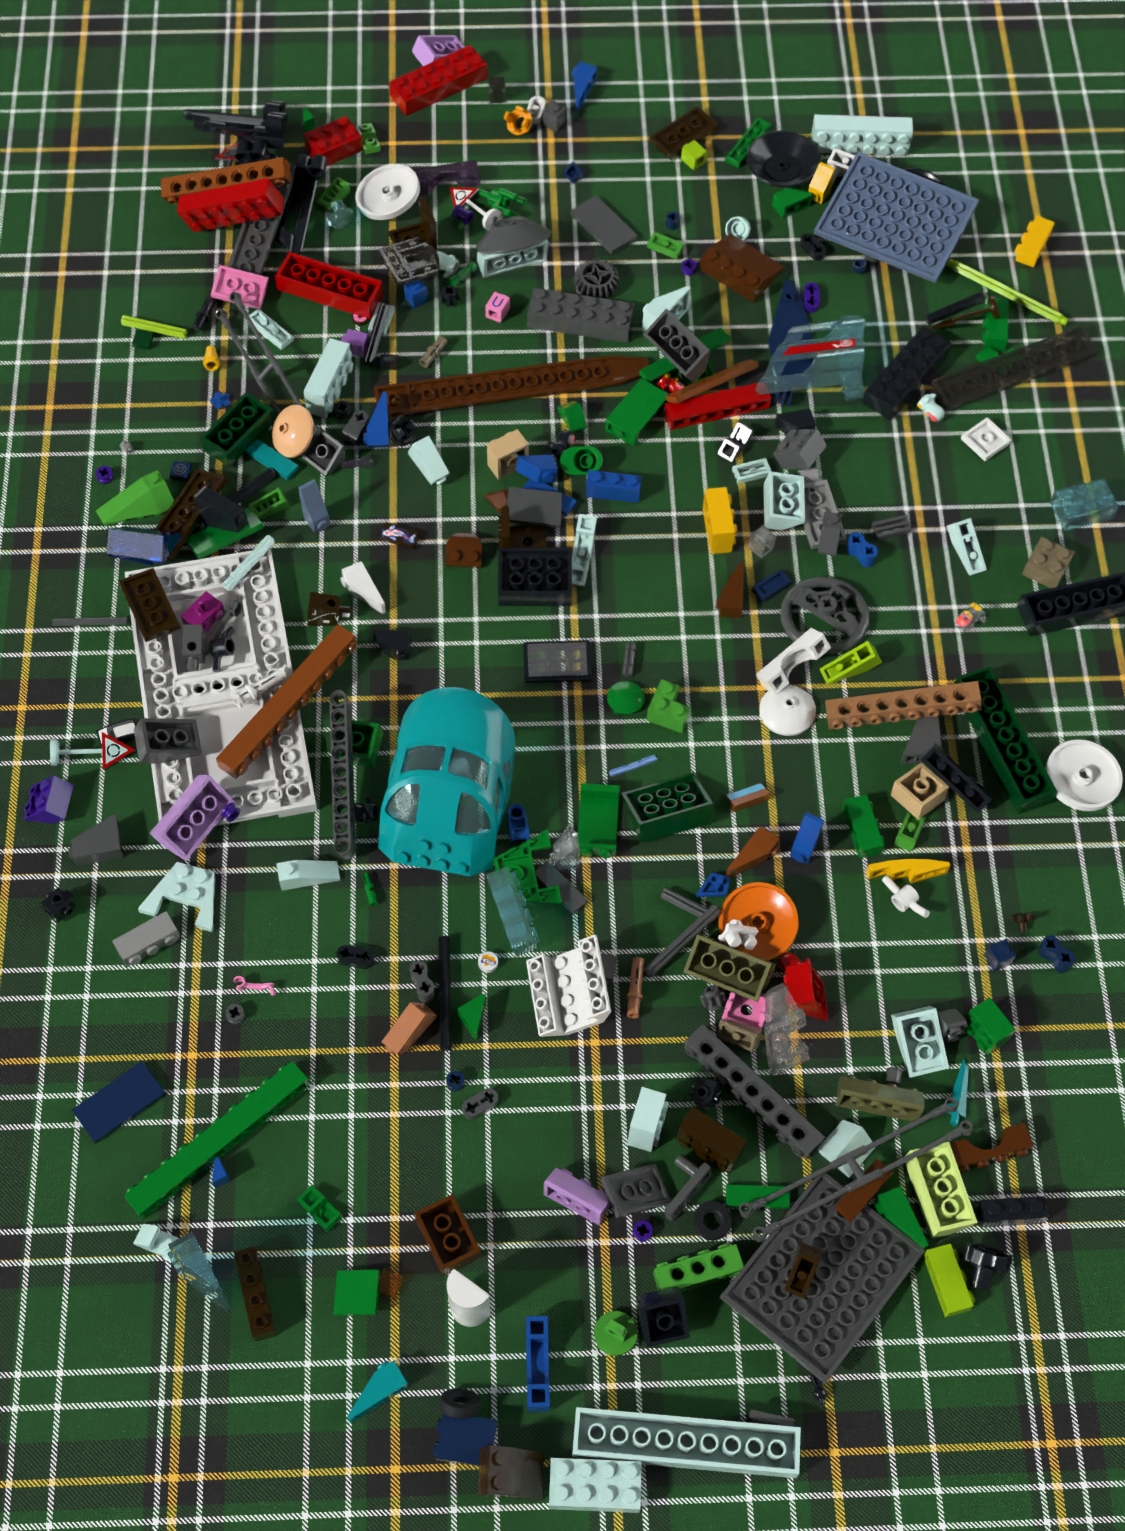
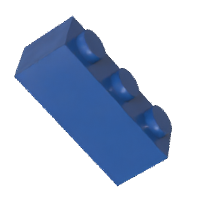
(613, 486)

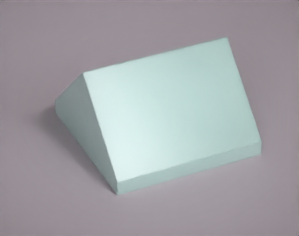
(843, 1140)

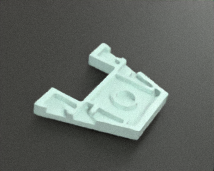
(186, 886)

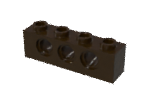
(255, 1294)

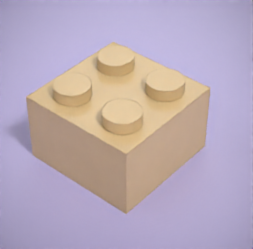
(504, 453)
(919, 790)

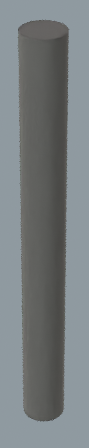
(90, 621)

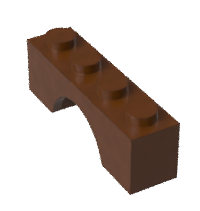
(1014, 1142)

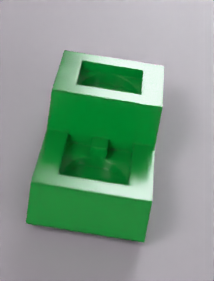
(319, 1208)

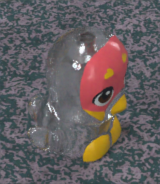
(969, 617)

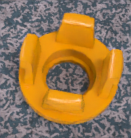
(511, 118)

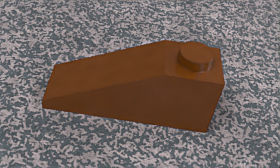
(731, 596)
(856, 1200)

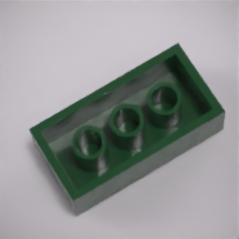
(237, 429)

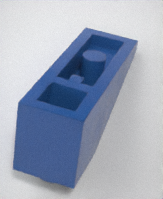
(583, 79)
(377, 429)
(806, 838)

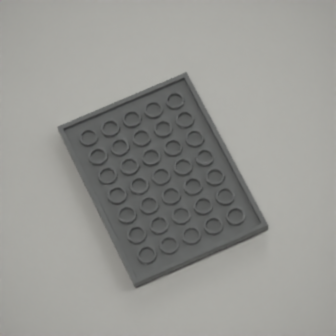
(854, 1279)

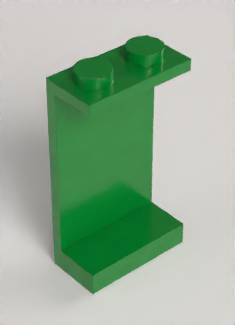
(635, 411)
(598, 820)

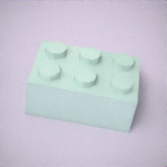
(647, 1119)

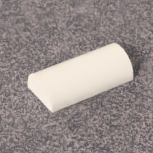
(467, 1301)

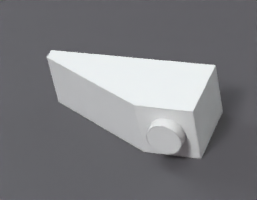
(361, 585)

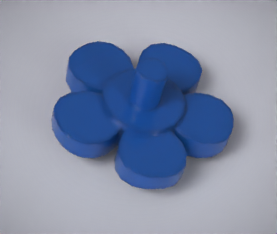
(220, 400)

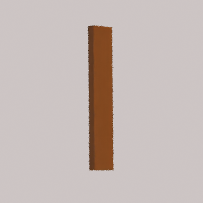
(712, 381)

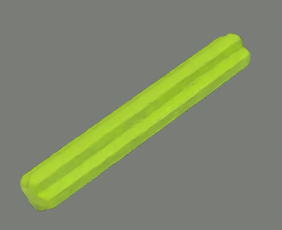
(153, 326)

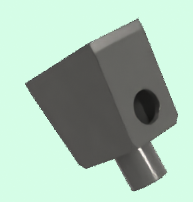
(194, 646)

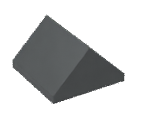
(324, 453)

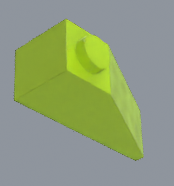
(851, 664)

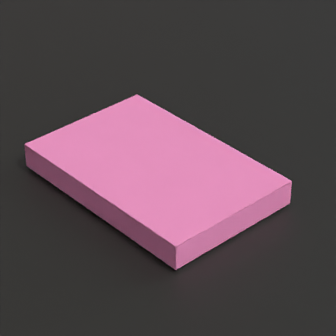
(249, 285)

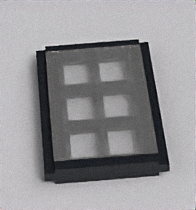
(557, 661)

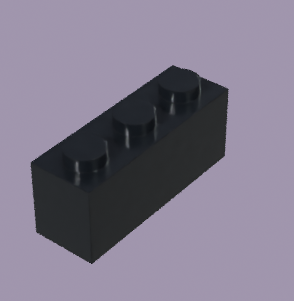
(1012, 1211)

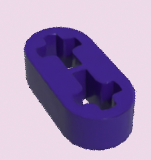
(815, 297)

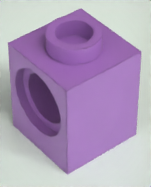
(358, 342)

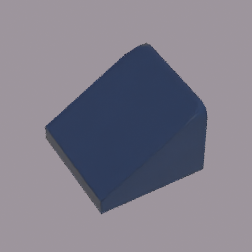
(574, 173)

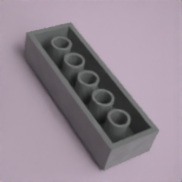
(580, 315)

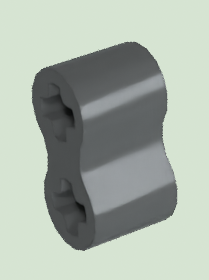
(422, 981)

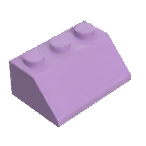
(577, 1195)

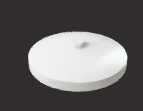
(387, 191)
(1084, 775)

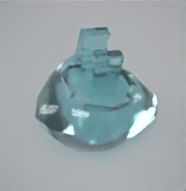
(341, 217)

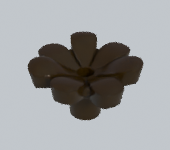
(1022, 920)

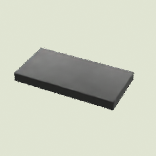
(603, 224)

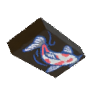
(399, 535)

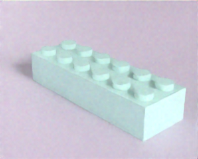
(862, 134)

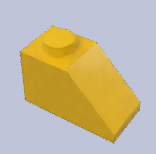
(822, 182)

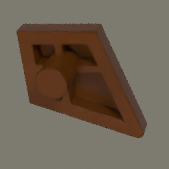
(498, 499)

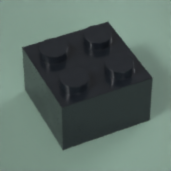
(662, 1316)

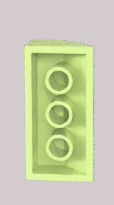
(940, 1191)

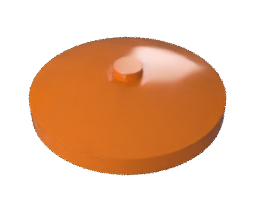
(769, 911)

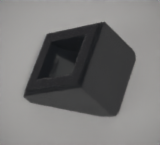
(389, 362)

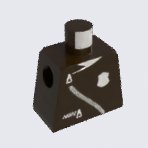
(325, 610)

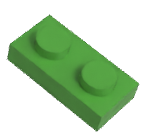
(665, 245)

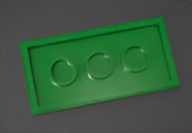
(213, 539)

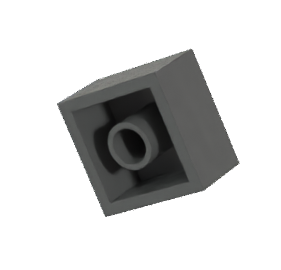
(799, 449)

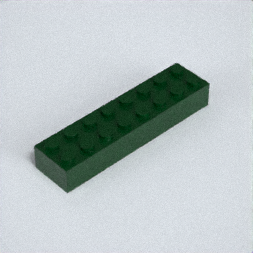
(1008, 744)

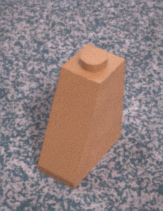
(408, 1028)

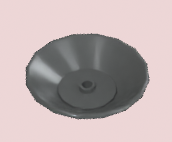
(512, 235)

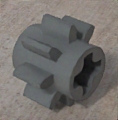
(712, 998)

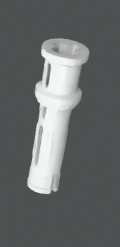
(251, 692)

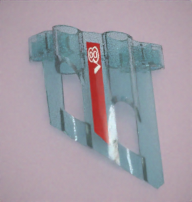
(835, 362)

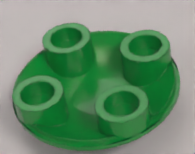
(625, 698)

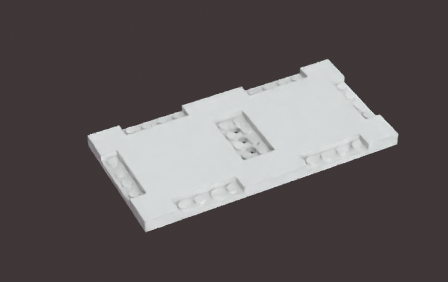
(281, 775)

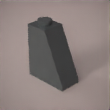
(923, 737)
(98, 843)

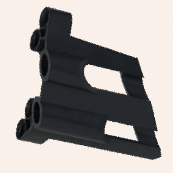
(302, 193)

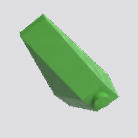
(141, 499)

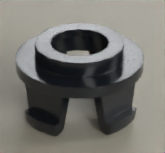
(400, 431)

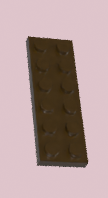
(184, 514)

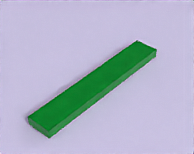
(656, 370)

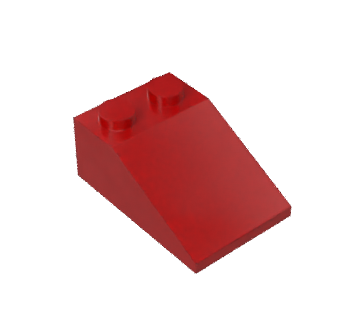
(807, 990)

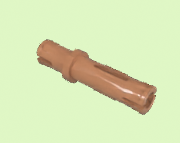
(634, 995)

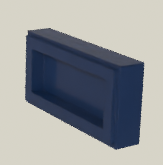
(771, 585)

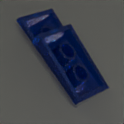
(140, 544)

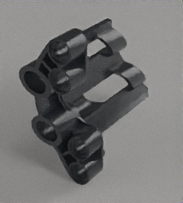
(266, 128)

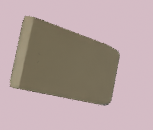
(739, 1034)

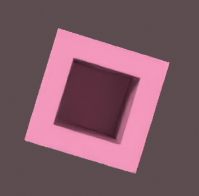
(497, 307)

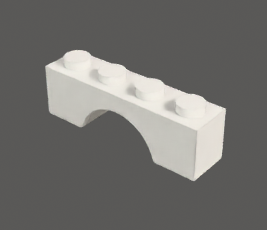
(807, 647)

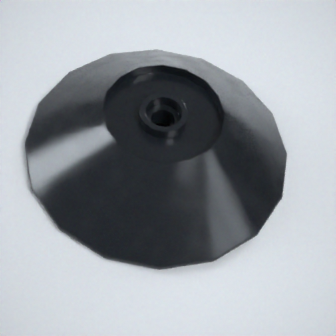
(783, 159)

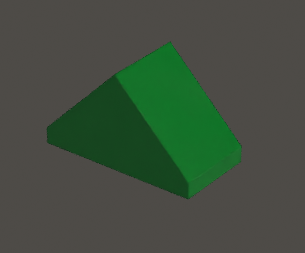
(572, 416)
(472, 1014)

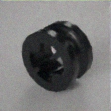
(342, 414)

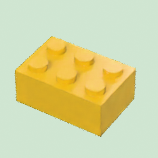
(719, 520)

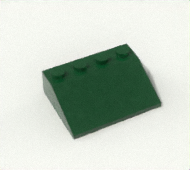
(668, 807)

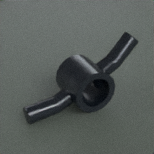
(221, 647)

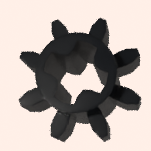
(449, 295)

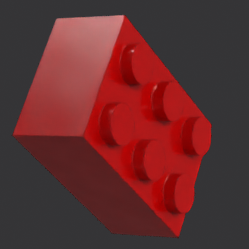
(334, 140)

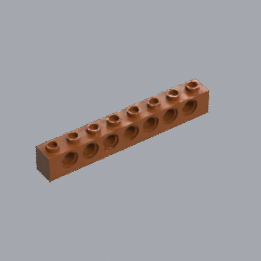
(171, 185)

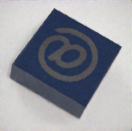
(180, 471)

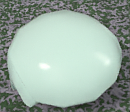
(738, 227)

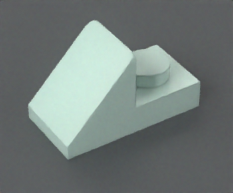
(154, 1240)

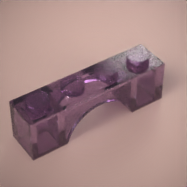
(464, 173)

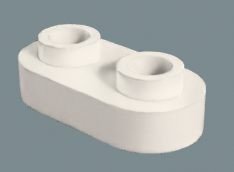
(535, 108)

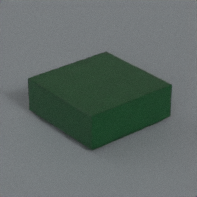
(142, 339)

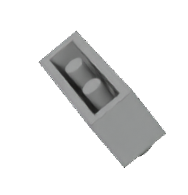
(146, 939)

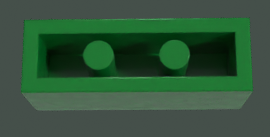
(996, 330)
(863, 826)

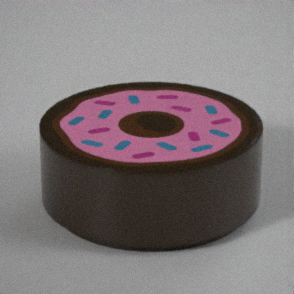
(359, 320)

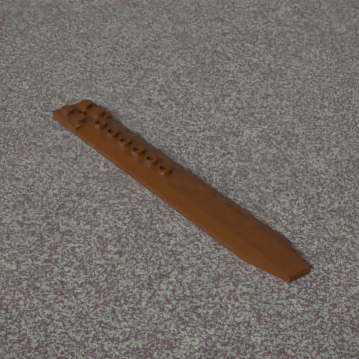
(510, 384)

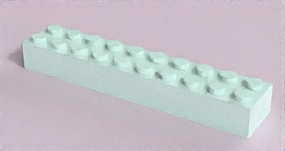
(687, 1442)

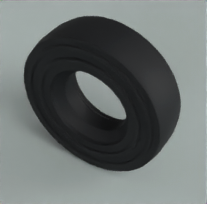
(708, 1233)
(450, 1399)

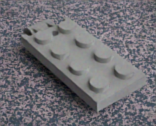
(817, 503)

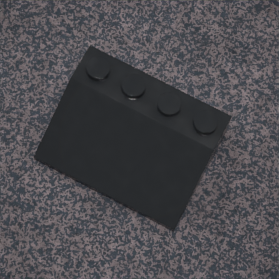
(534, 576)

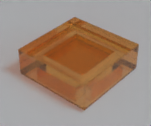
(390, 1283)

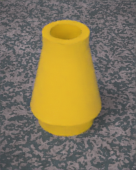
(211, 359)

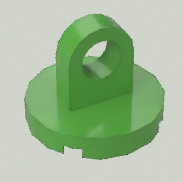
(615, 1333)

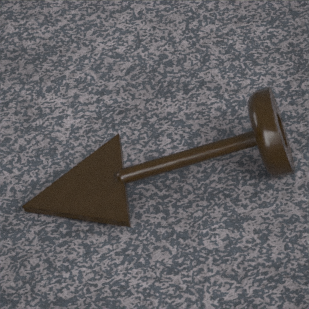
(993, 308)

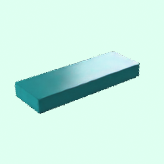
(272, 458)

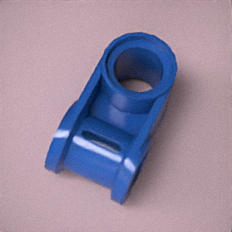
(517, 827)

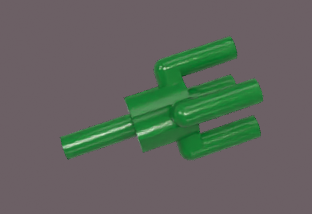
(501, 200)

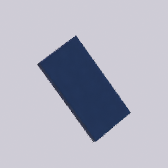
(118, 1102)

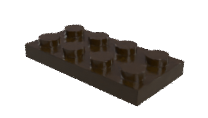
(689, 127)
(149, 604)

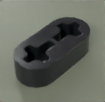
(811, 245)
(354, 961)

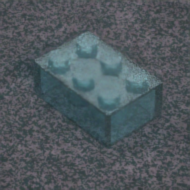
(1084, 504)

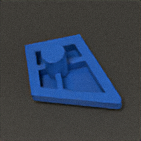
(714, 886)

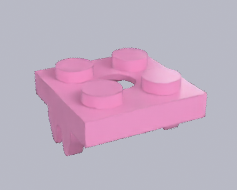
(733, 1010)

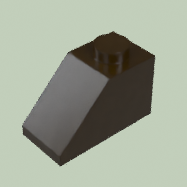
(803, 1270)

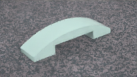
(583, 548)

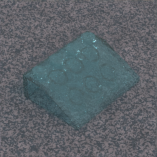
(194, 1266)

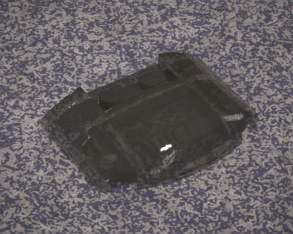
(410, 260)

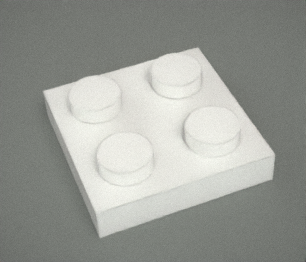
(986, 439)

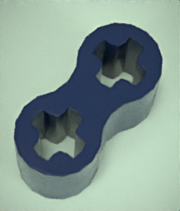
(1056, 954)

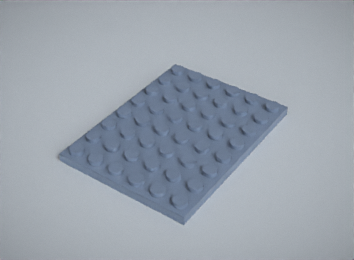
(896, 217)

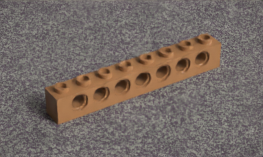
(895, 700)

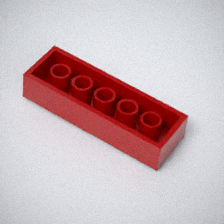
(438, 80)
(230, 205)
(329, 285)

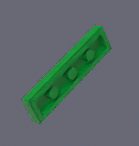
(739, 152)

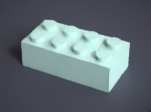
(328, 378)
(595, 1485)

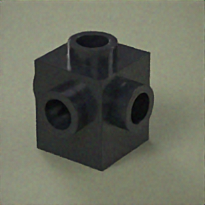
(58, 904)
(705, 1093)

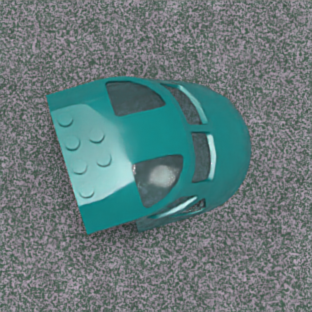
(448, 783)

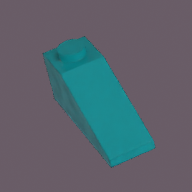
(381, 1387)

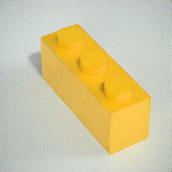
(1034, 241)

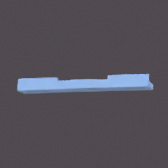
(632, 766)

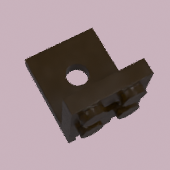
(424, 230)
(515, 536)

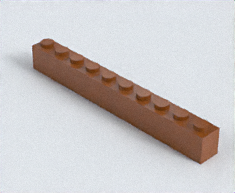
(286, 702)

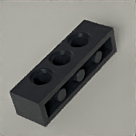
(956, 778)

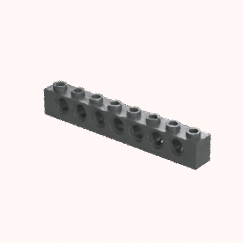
(704, 1038)

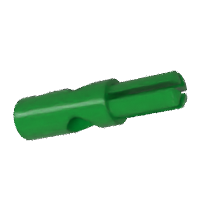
(372, 898)

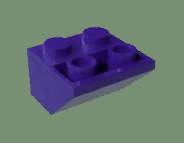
(48, 800)

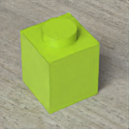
(693, 155)

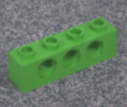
(711, 1274)

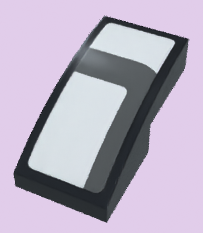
(120, 730)

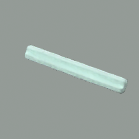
(248, 563)

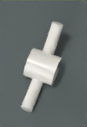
(905, 897)

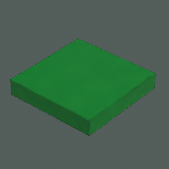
(357, 1292)

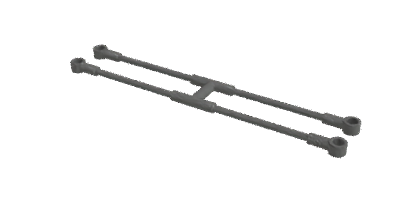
(260, 377)
(862, 1179)

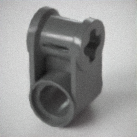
(355, 428)

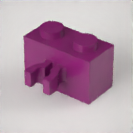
(204, 612)

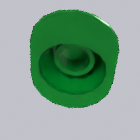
(580, 460)

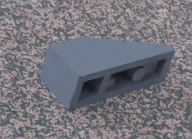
(313, 506)

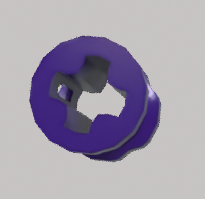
(462, 214)

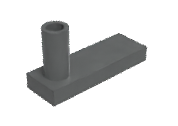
(698, 1178)

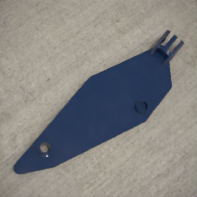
(789, 314)

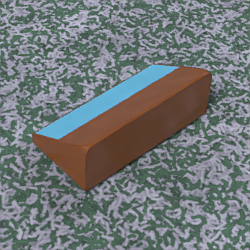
(748, 797)

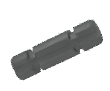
(629, 659)

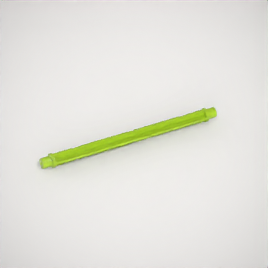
(1007, 292)

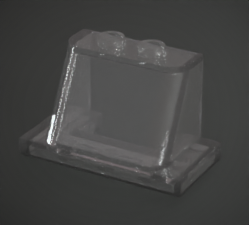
(781, 1022)

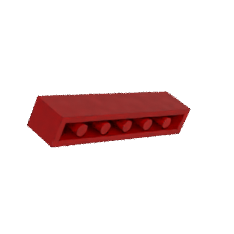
(715, 406)

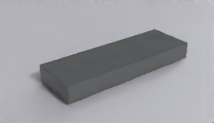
(570, 896)

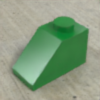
(791, 201)

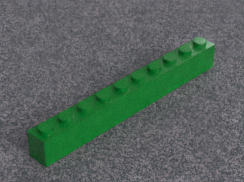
(216, 1140)

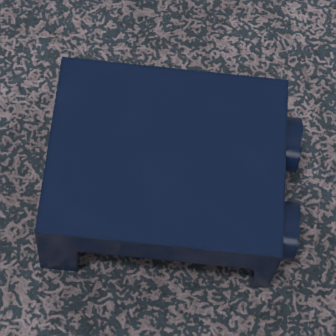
(463, 1438)

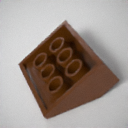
(740, 267)

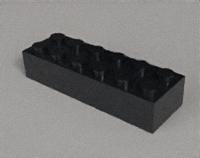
(906, 373)
(1073, 604)

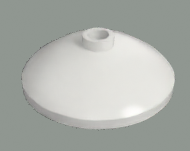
(784, 718)

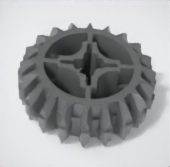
(596, 279)

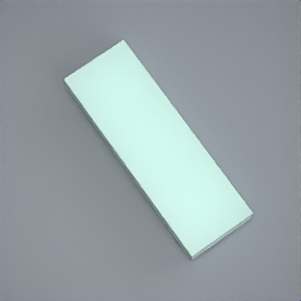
(271, 329)

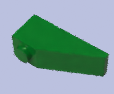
(897, 1211)

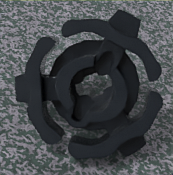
(985, 1262)

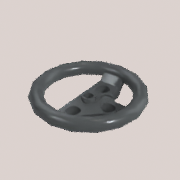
(828, 610)

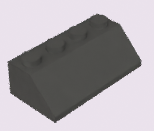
(678, 345)

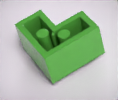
(664, 709)

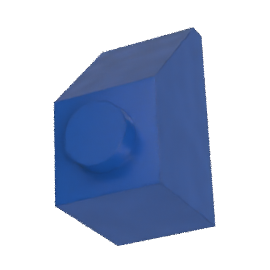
(537, 467)

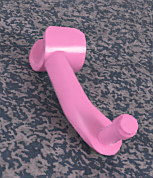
(258, 986)

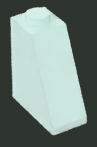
(429, 461)

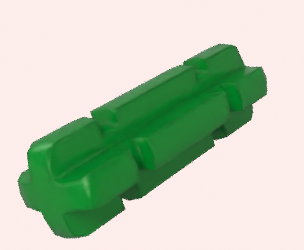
(463, 274)

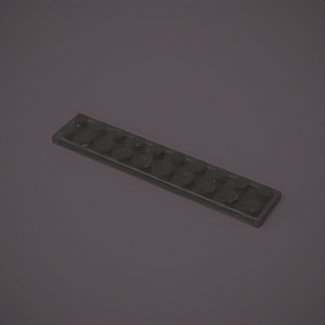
(1014, 368)

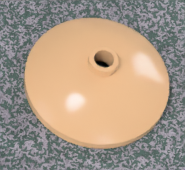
(293, 431)

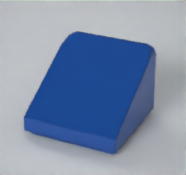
(219, 1174)

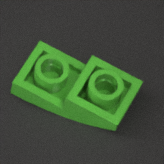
(369, 139)

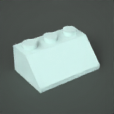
(783, 501)

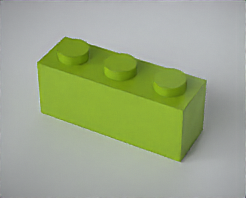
(948, 1280)

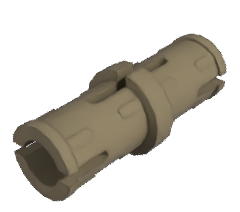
(427, 359)

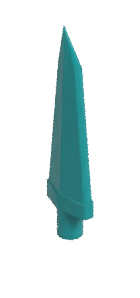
(960, 1094)

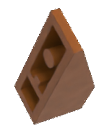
(756, 851)

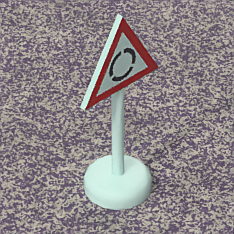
(111, 751)

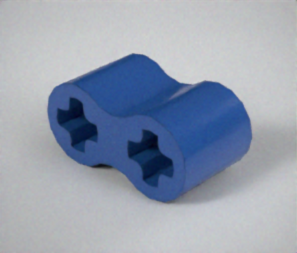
(861, 549)

